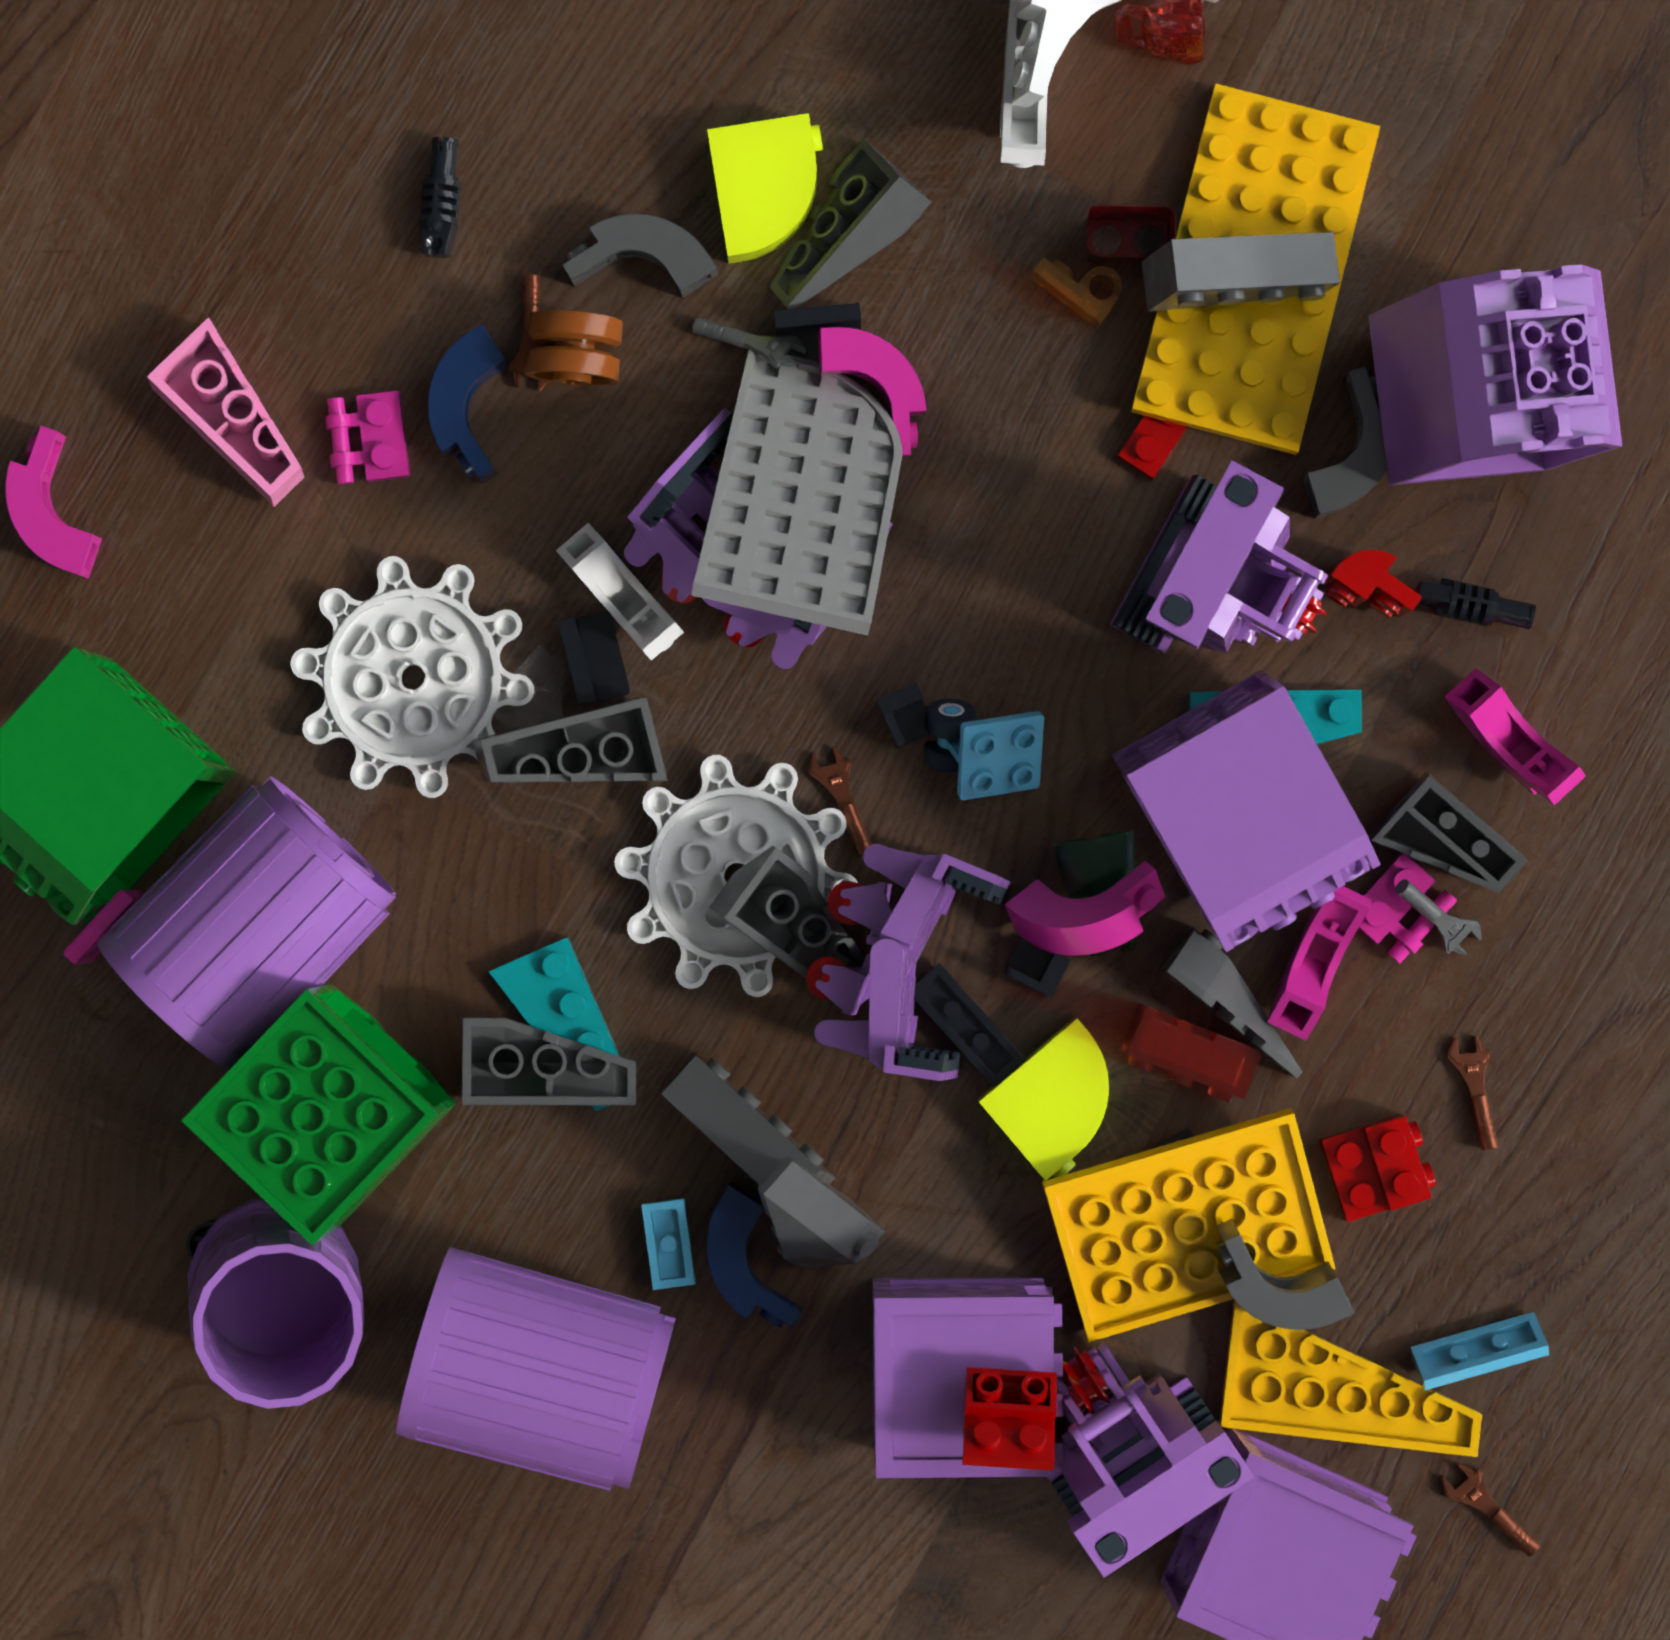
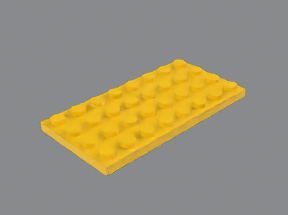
(1253, 363)

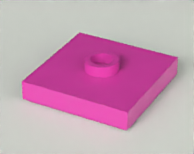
(85, 947)

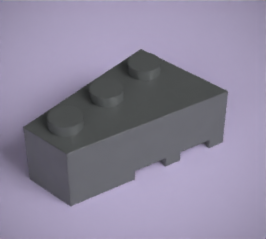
(1447, 834)

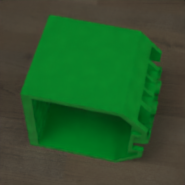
(96, 785)
(319, 1111)

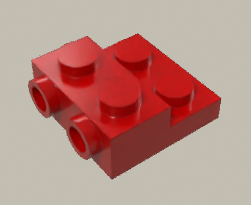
(1378, 1167)

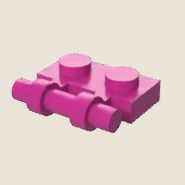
(381, 437)
(1389, 908)

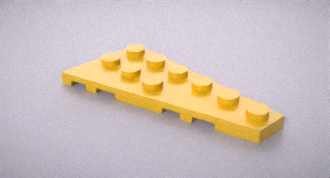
(1319, 1390)

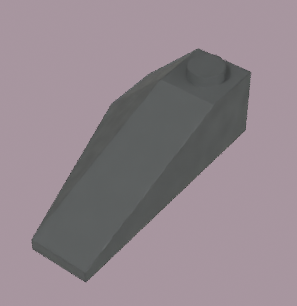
(784, 913)
(1215, 982)
(528, 1066)

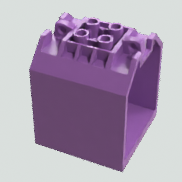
(1495, 375)
(1247, 809)

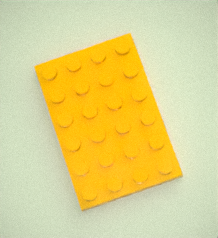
(1146, 1230)

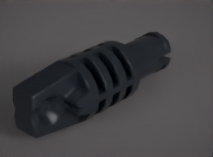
(440, 200)
(1474, 604)

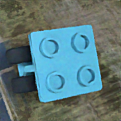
(989, 753)

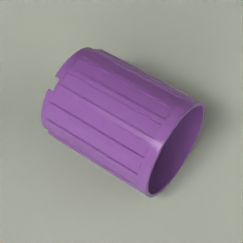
(247, 922)
(534, 1371)

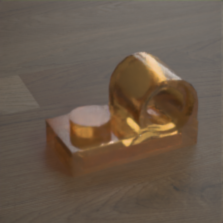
(1057, 280)

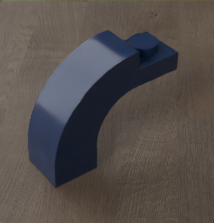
(455, 381)
(728, 1262)

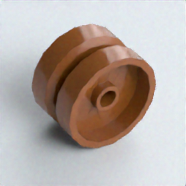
(574, 348)

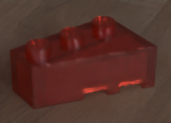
(1190, 1053)

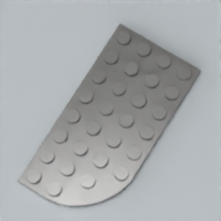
(802, 498)

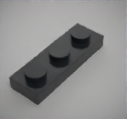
(967, 1025)

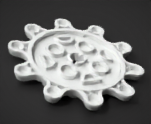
(365, 670)
(695, 848)

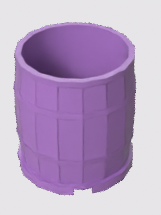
(273, 1310)

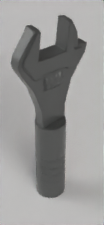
(771, 348)
(1451, 928)

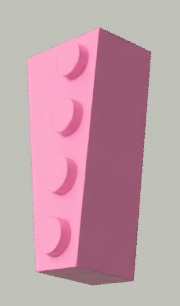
(219, 403)

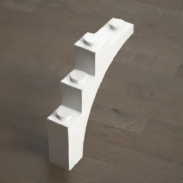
(1044, 39)
(1020, 127)

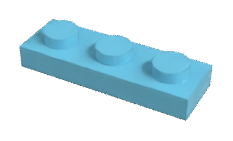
(1479, 1351)

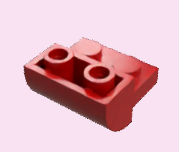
(1366, 576)
(1009, 1418)

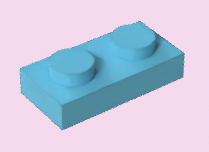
(668, 1243)

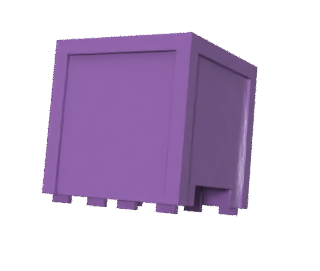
(921, 1351)
(1287, 1553)

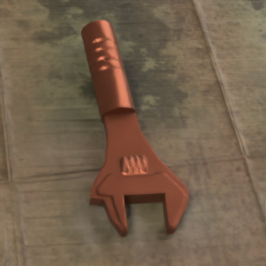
(531, 303)
(836, 781)
(1472, 1070)
(1474, 1493)

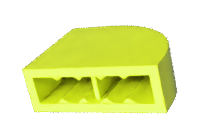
(764, 182)
(1053, 1100)

